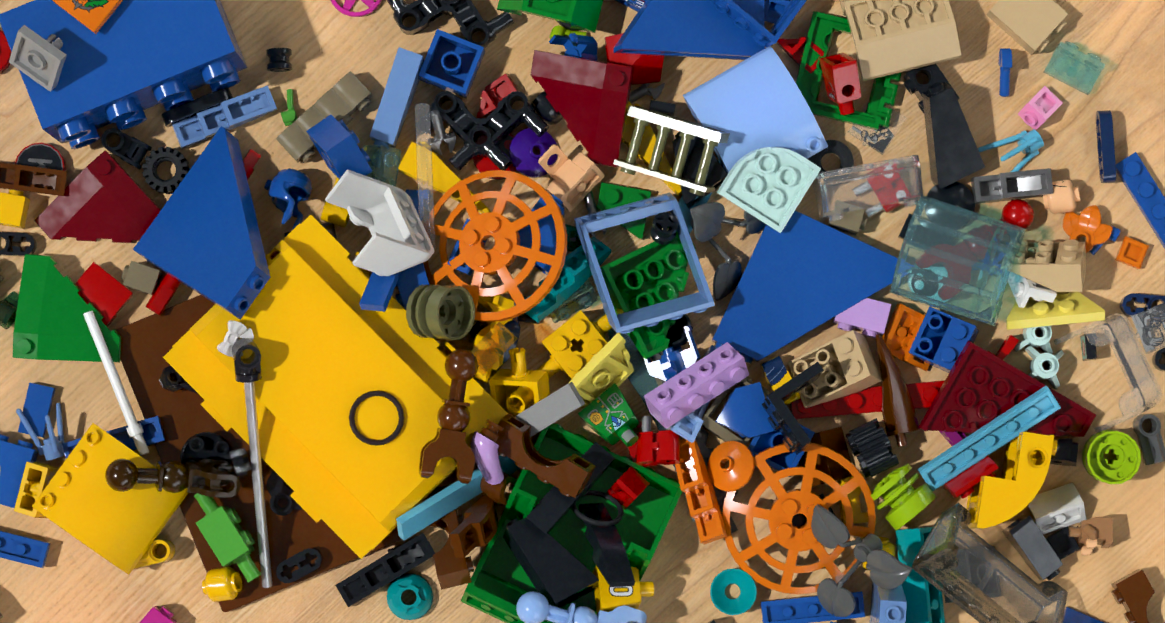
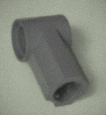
(1150, 442)

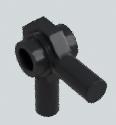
(173, 381)

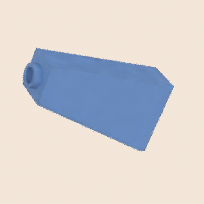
(397, 98)
(888, 605)

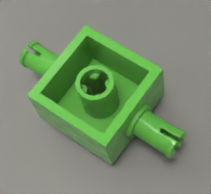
(226, 536)

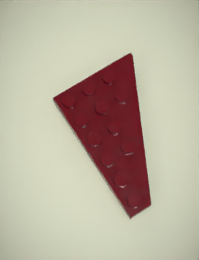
(986, 387)

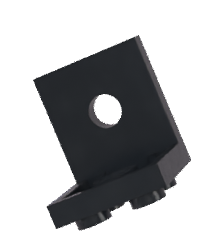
(781, 417)

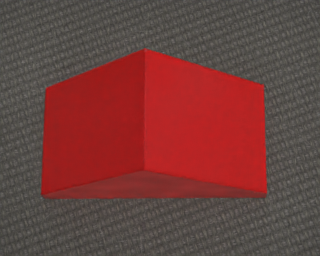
(628, 487)

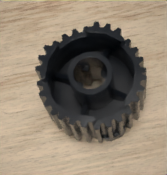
(872, 448)

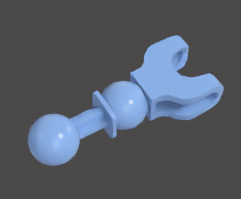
(535, 608)

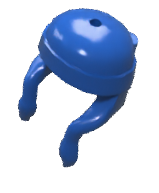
(287, 191)

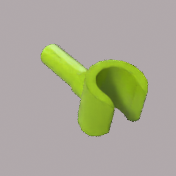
(560, 30)

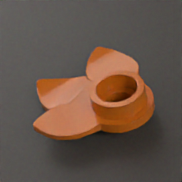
(1087, 225)

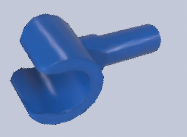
(1114, 235)

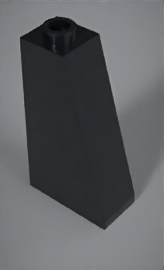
(949, 139)
(548, 563)

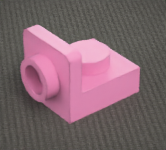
(1040, 108)

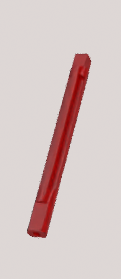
(170, 284)

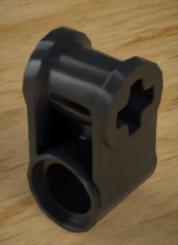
(129, 150)

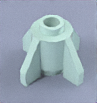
(1034, 341)
(1037, 369)

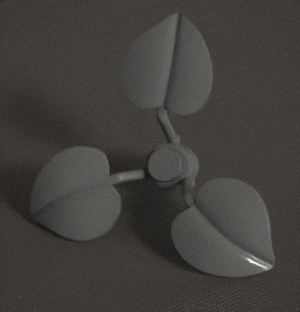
(706, 224)
(885, 568)

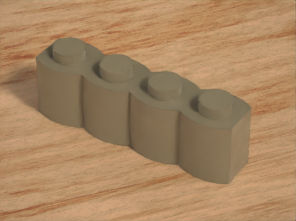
(340, 102)

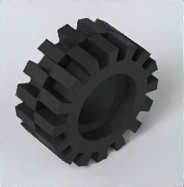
(152, 163)

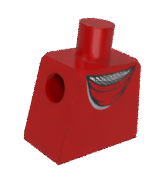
(841, 81)

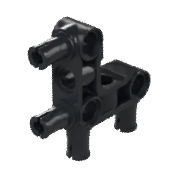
(462, 10)
(495, 127)

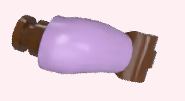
(487, 459)

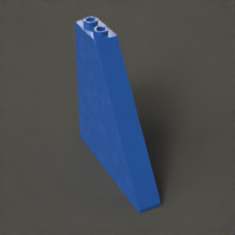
(690, 30)
(211, 230)
(799, 284)

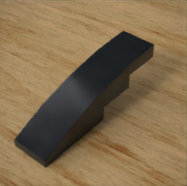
(556, 504)
(608, 547)
(385, 569)

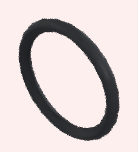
(352, 420)
(596, 522)

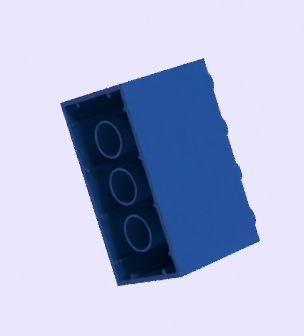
(135, 61)

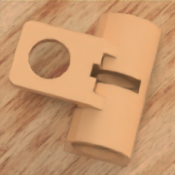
(570, 178)

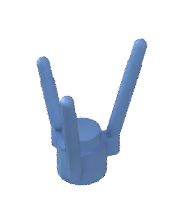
(53, 445)

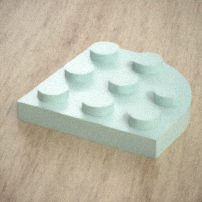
(769, 184)

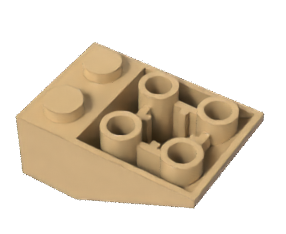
(1053, 264)
(846, 367)

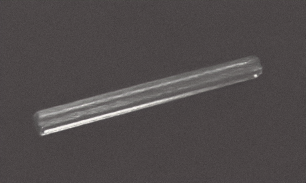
(424, 169)

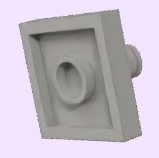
(38, 57)

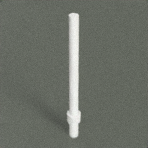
(134, 428)

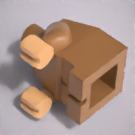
(1093, 533)

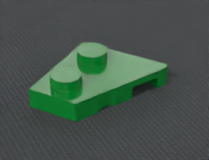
(615, 196)

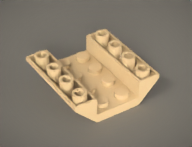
(900, 34)

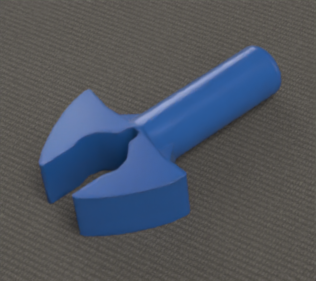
(1005, 64)

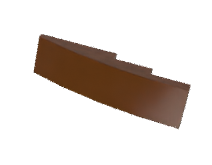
(32, 179)

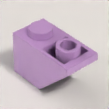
(866, 315)

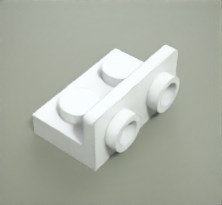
(1025, 288)

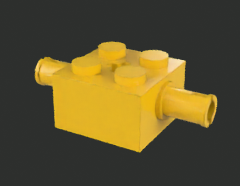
(560, 344)
(518, 387)

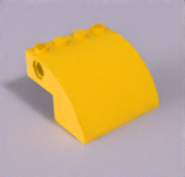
(1022, 477)
(106, 520)

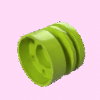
(1119, 469)
(902, 496)

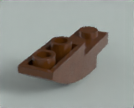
(477, 528)

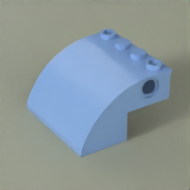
(758, 109)

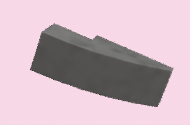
(1012, 185)

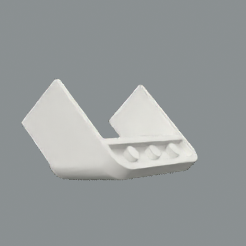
(389, 213)

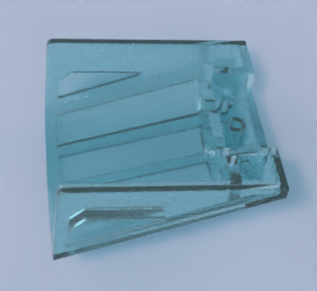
(956, 260)

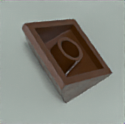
(836, 441)

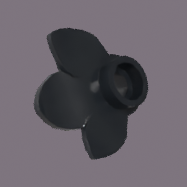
(280, 489)

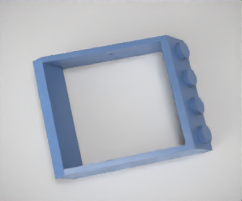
(652, 314)

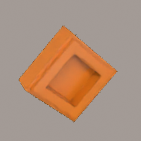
(1131, 252)

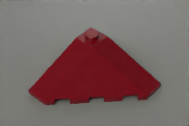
(590, 99)
(100, 205)

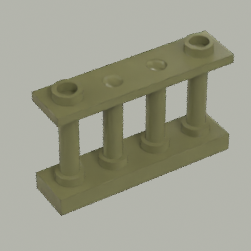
(665, 124)

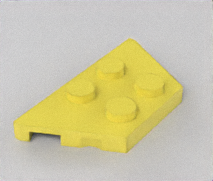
(1065, 309)
(603, 370)

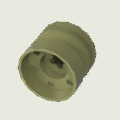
(440, 311)

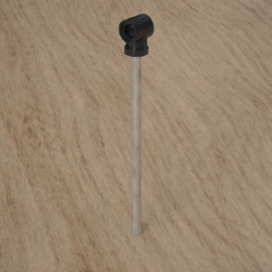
(248, 372)

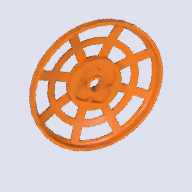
(506, 245)
(790, 504)

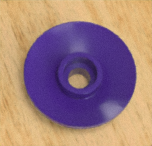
(522, 152)

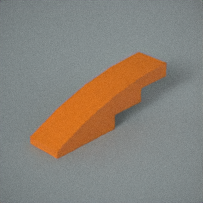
(699, 493)

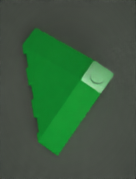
(646, 279)
(52, 317)

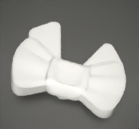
(235, 331)

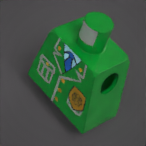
(611, 417)

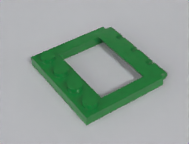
(883, 92)

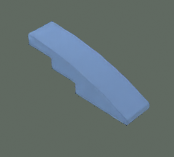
(228, 114)

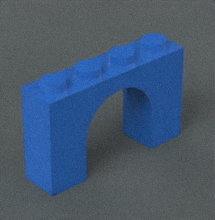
(12, 466)

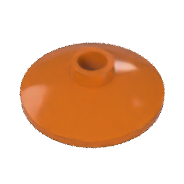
(739, 469)

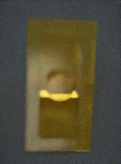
(492, 347)

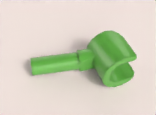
(290, 115)

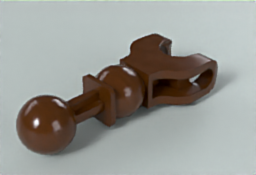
(453, 418)

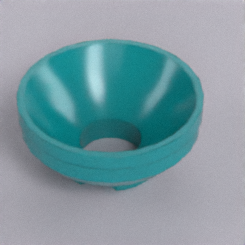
(423, 593)
(743, 601)

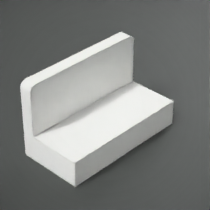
(1057, 508)

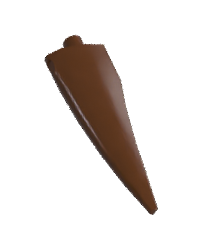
(896, 401)

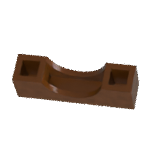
(567, 474)
(450, 570)
(1134, 593)

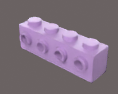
(696, 385)

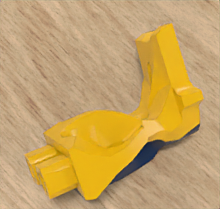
(496, 304)

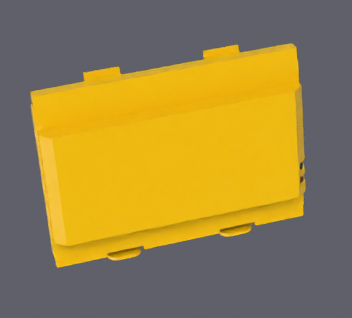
(314, 365)

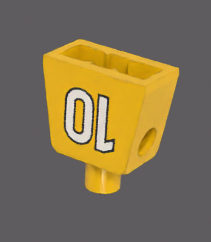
(609, 598)

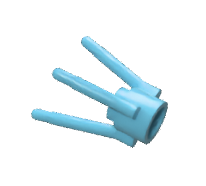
(1027, 143)

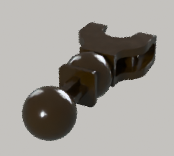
(174, 476)

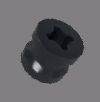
(279, 59)
(668, 223)

